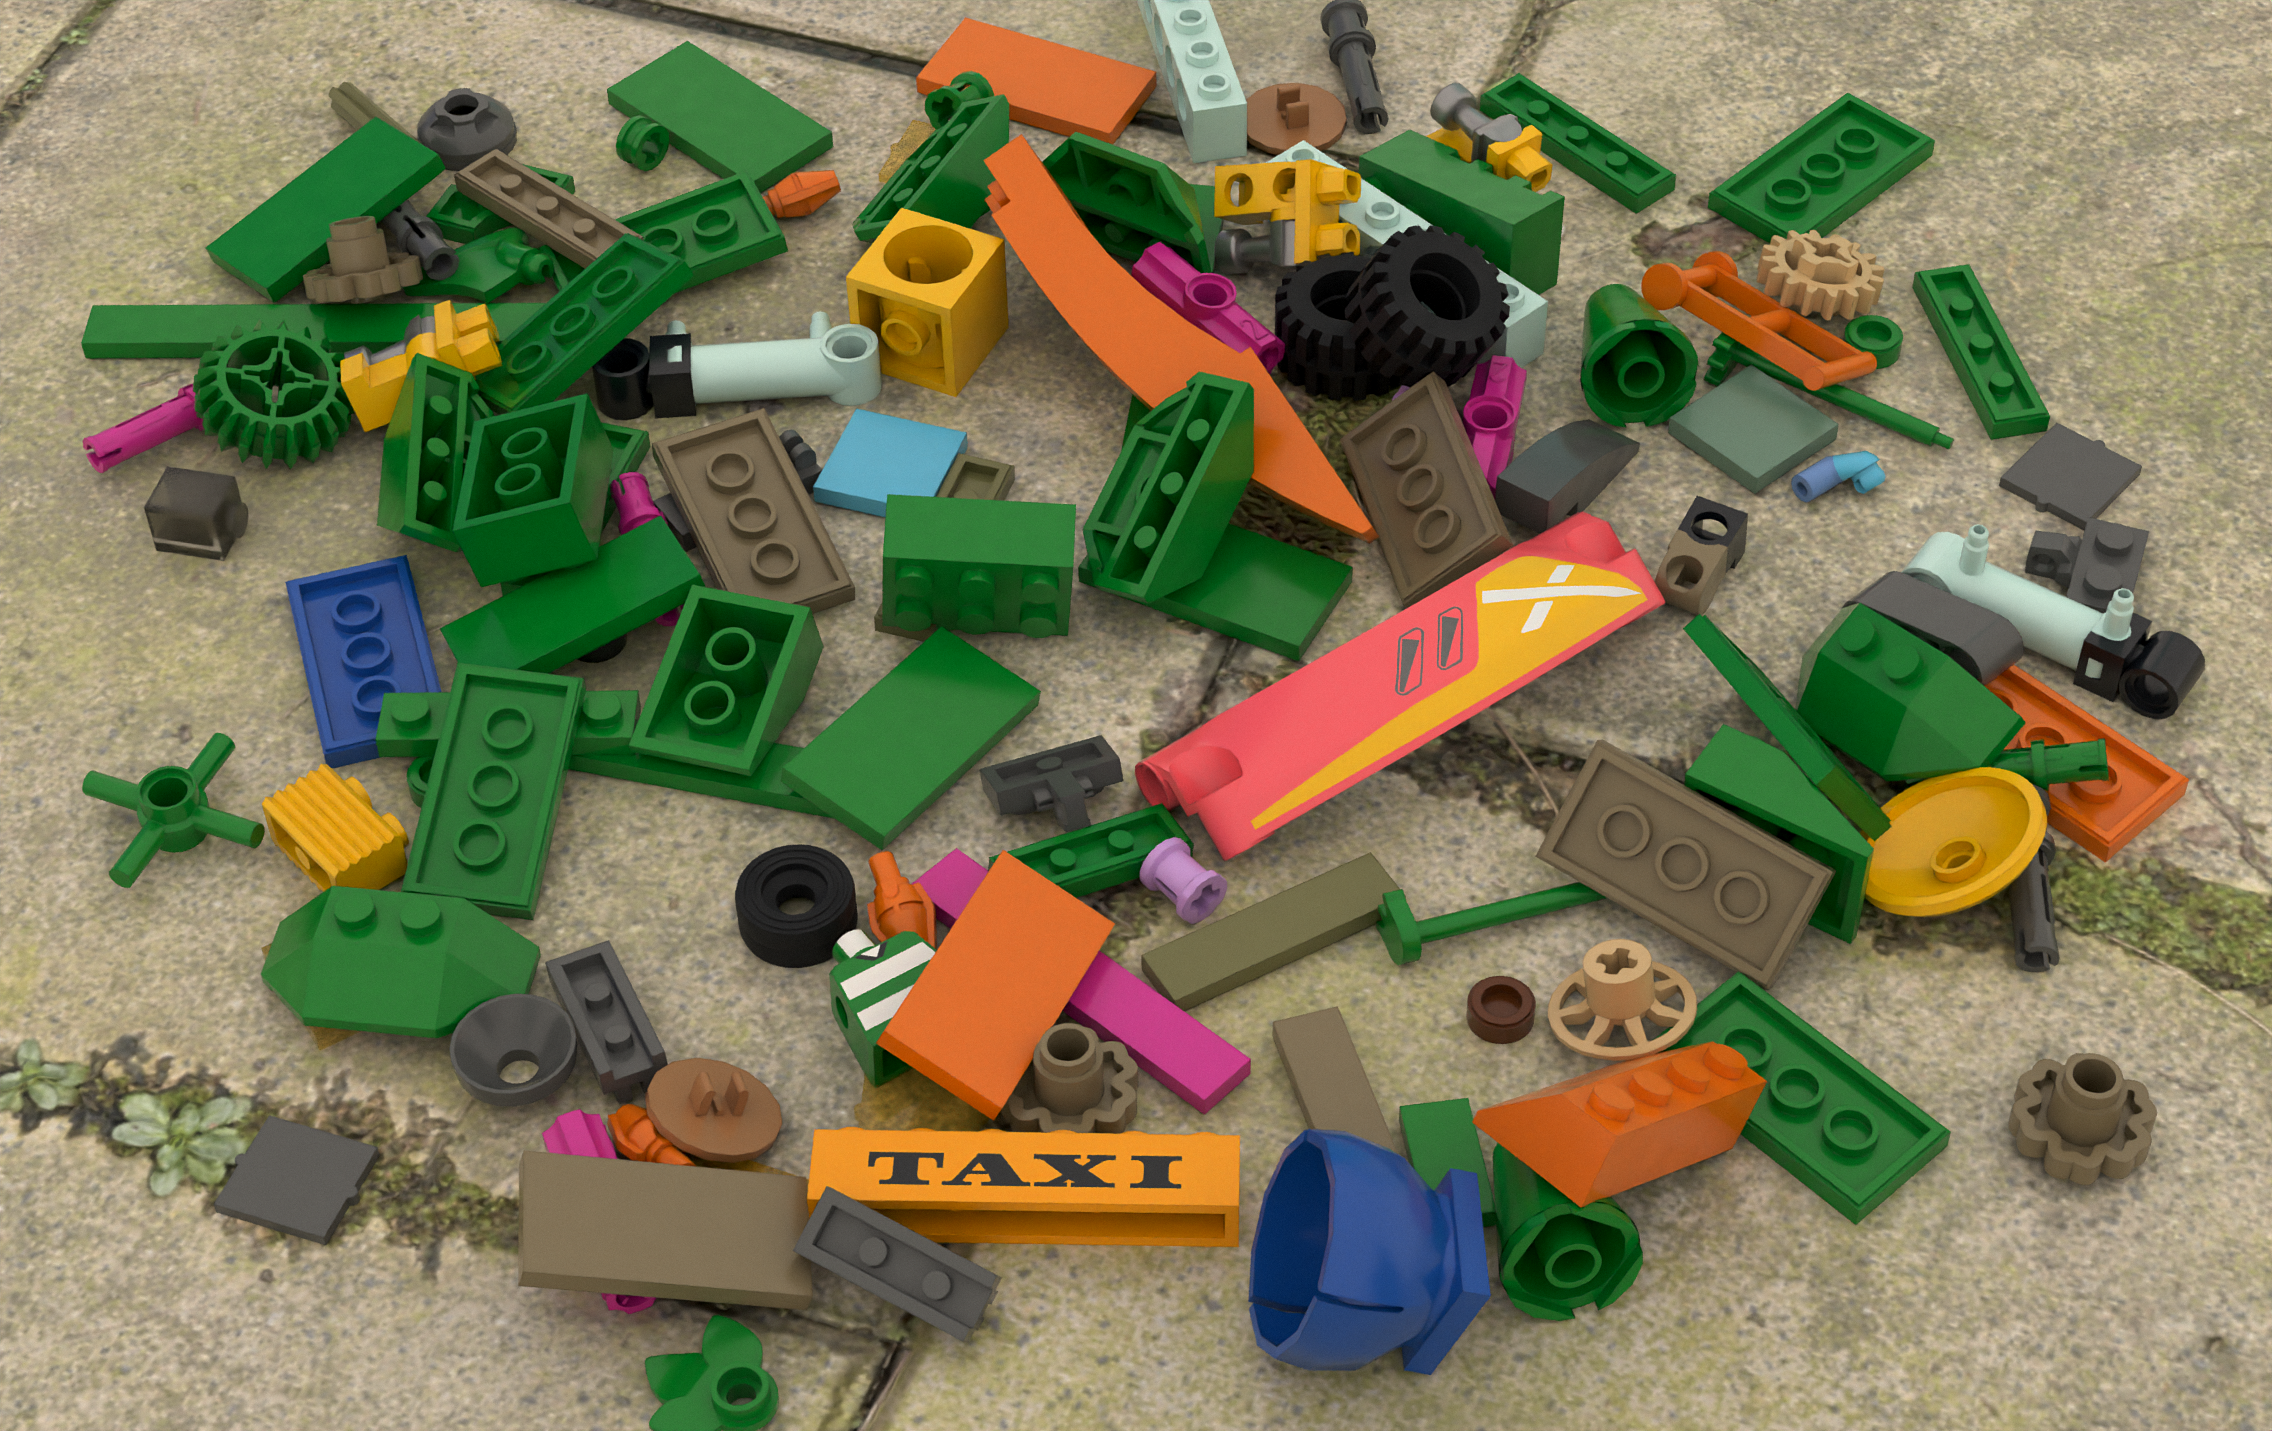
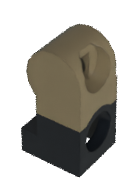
(1701, 558)

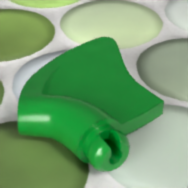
(490, 268)

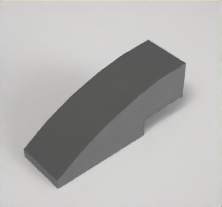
(1562, 473)

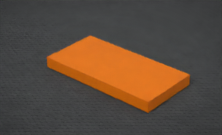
(1044, 80)
(2095, 812)
(996, 985)

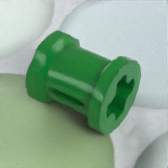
(944, 101)

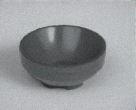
(469, 136)
(511, 1031)

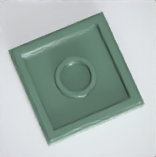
(1753, 428)

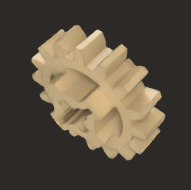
(1820, 274)

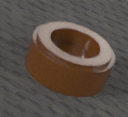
(1500, 1009)

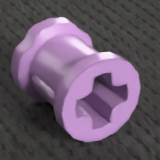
(1183, 880)

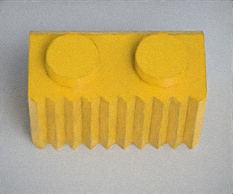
(335, 832)

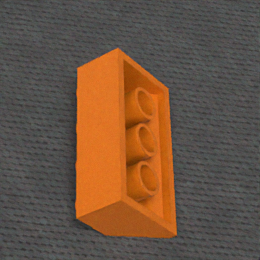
(1629, 1120)

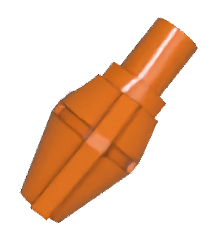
(802, 193)
(898, 903)
(639, 1139)

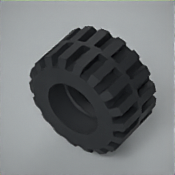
(1447, 279)
(1317, 334)

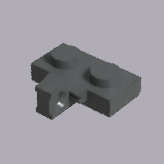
(2090, 566)
(1054, 780)

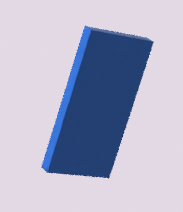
(357, 641)

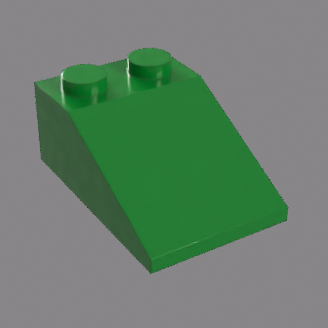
(728, 680)
(1778, 797)

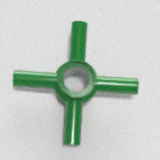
(172, 809)

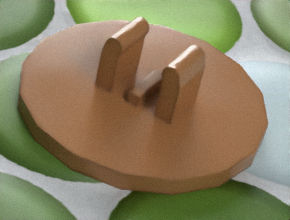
(1294, 113)
(713, 1110)

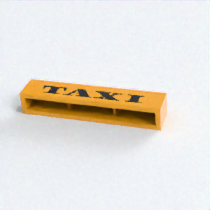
(1038, 1184)

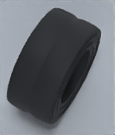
(789, 874)

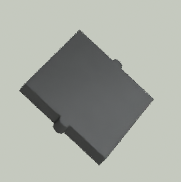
(2070, 476)
(297, 1180)

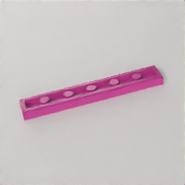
(1119, 1007)

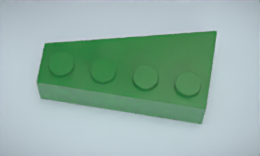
(1498, 215)

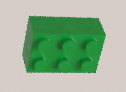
(534, 491)
(978, 565)

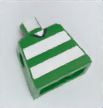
(869, 990)

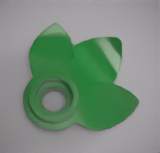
(702, 1386)

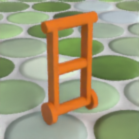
(1717, 276)

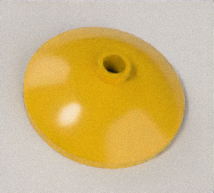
(1955, 842)

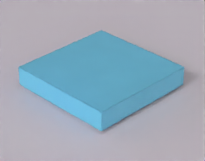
(886, 457)

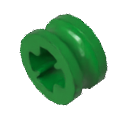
(642, 143)

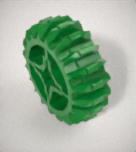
(237, 387)

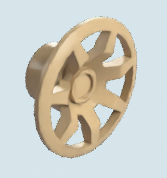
(1621, 992)

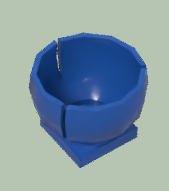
(1364, 1257)

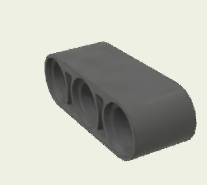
(1966, 632)

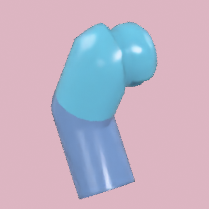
(1836, 469)

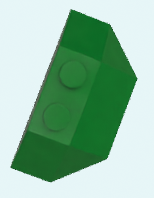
(945, 172)
(1129, 199)
(428, 451)
(1173, 490)
(1898, 701)
(394, 961)

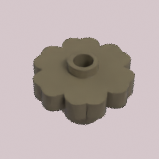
(360, 265)
(1075, 1085)
(2082, 1118)

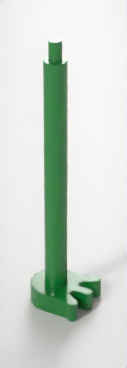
(1731, 352)
(1405, 935)

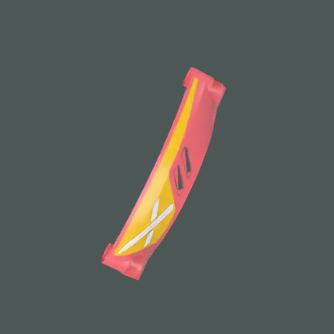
(1401, 683)

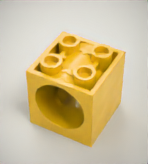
(931, 299)

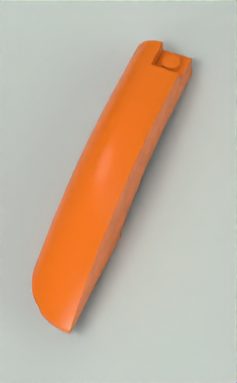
(1151, 344)

